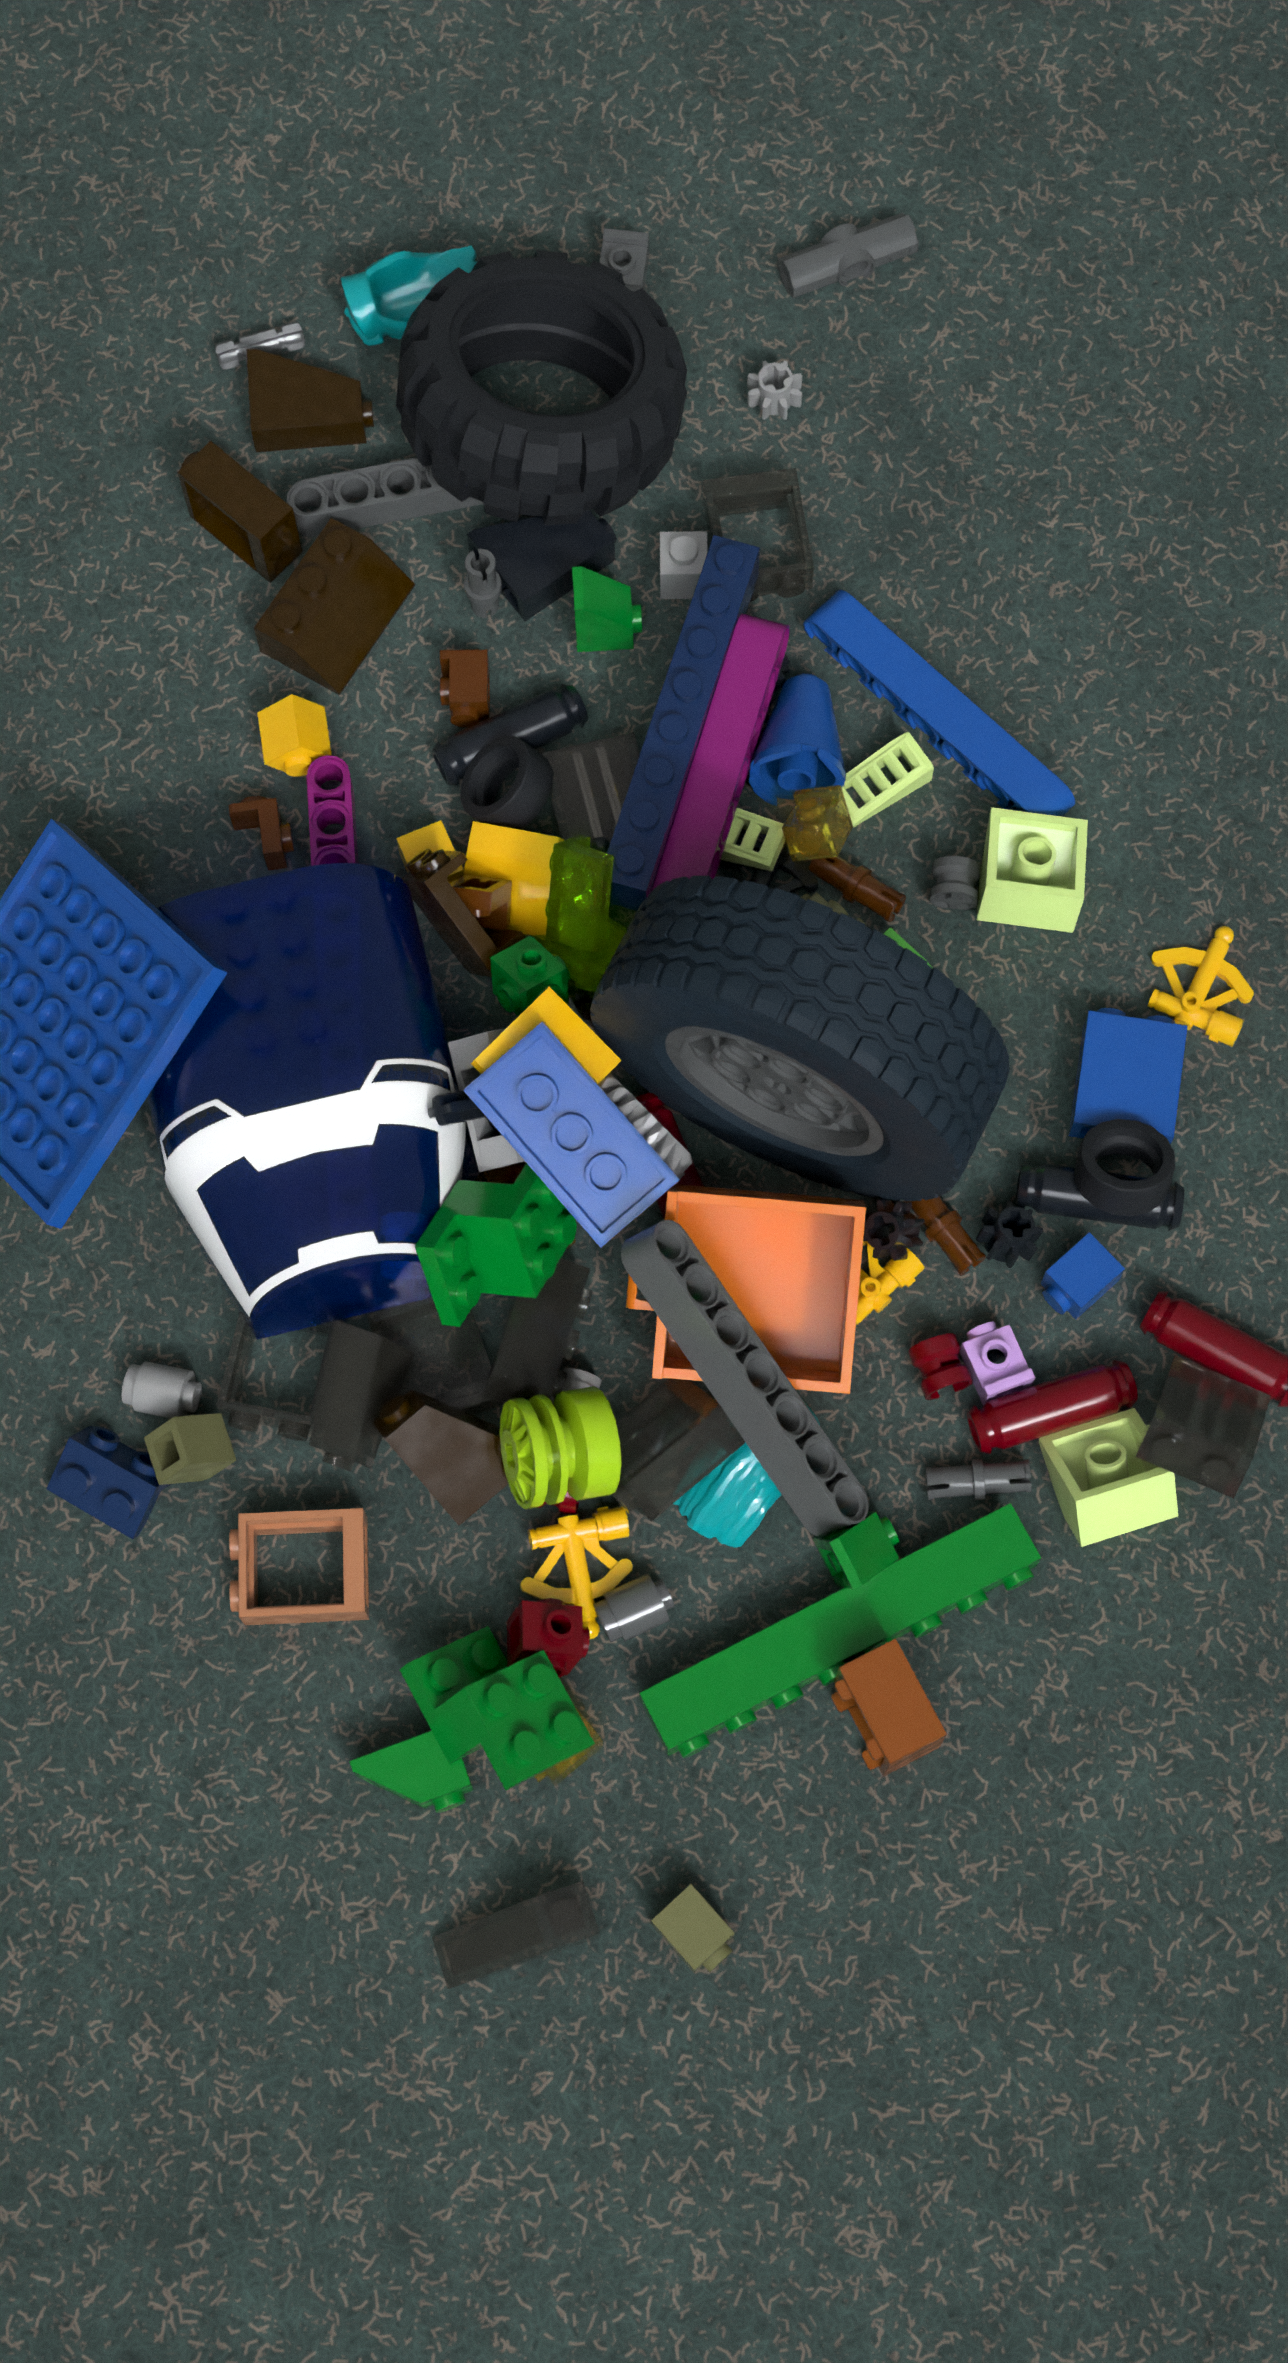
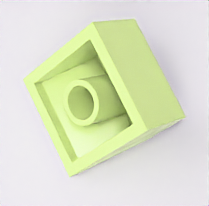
(1033, 870)
(1103, 1482)

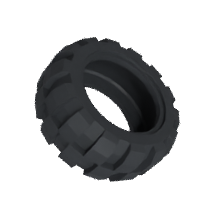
(553, 315)

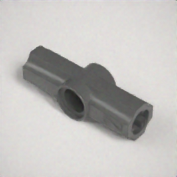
(848, 254)

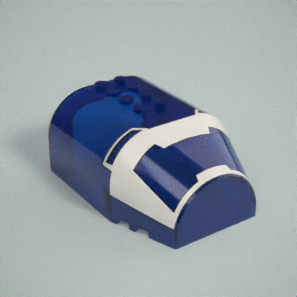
(306, 1096)

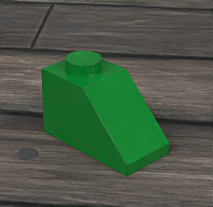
(603, 612)
(859, 1550)
(416, 1773)

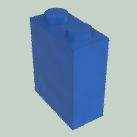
(1128, 1071)

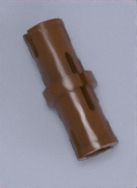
(859, 885)
(947, 1231)

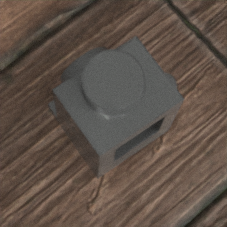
(627, 254)

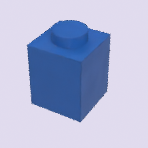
(1080, 1277)

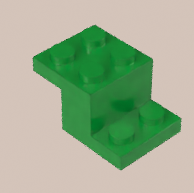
(493, 1243)
(510, 1711)

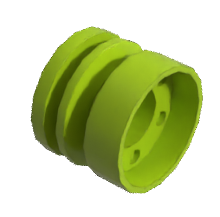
(560, 1447)

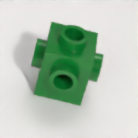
(525, 973)

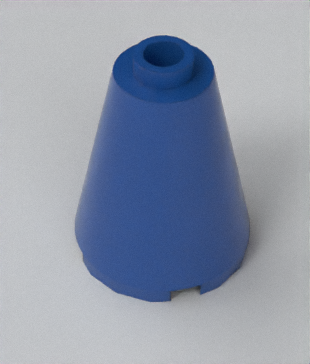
(799, 742)

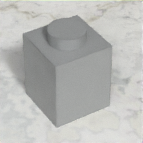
(681, 563)

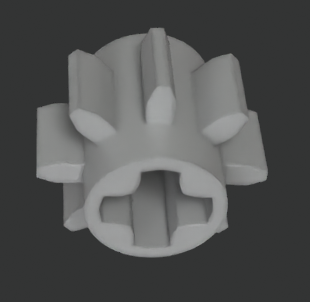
(774, 389)

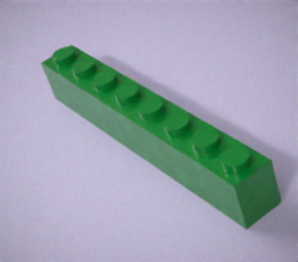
(838, 1630)

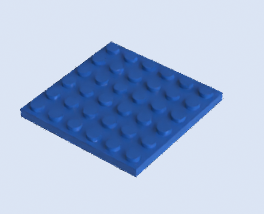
(88, 1015)

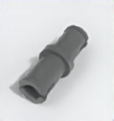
(482, 583)
(978, 1479)

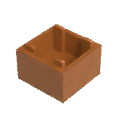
(888, 1708)

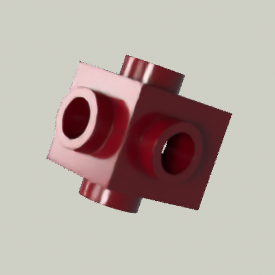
(548, 1627)

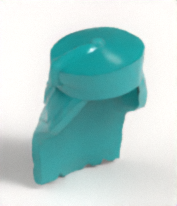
(394, 286)
(731, 1498)

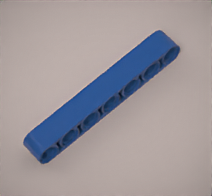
(937, 708)

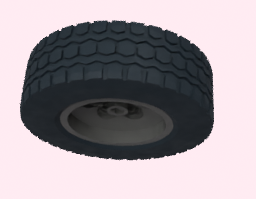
(801, 1037)

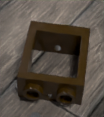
(240, 511)

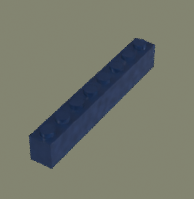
(679, 718)

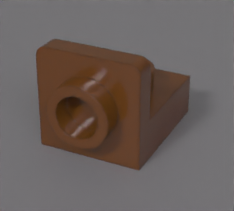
(486, 899)

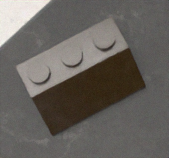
(333, 607)

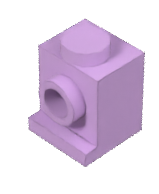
(995, 1379)

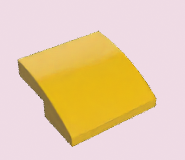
(516, 857)
(566, 1025)

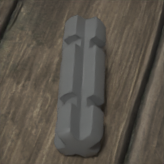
(266, 340)

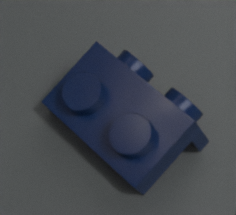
(107, 1480)

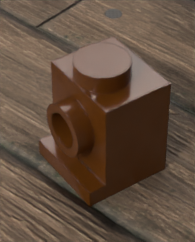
(465, 685)

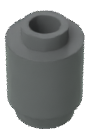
(634, 1608)

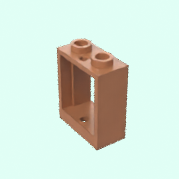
(355, 1565)

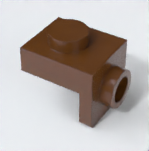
(275, 836)

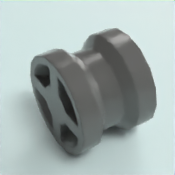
(955, 882)

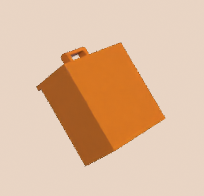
(788, 1270)

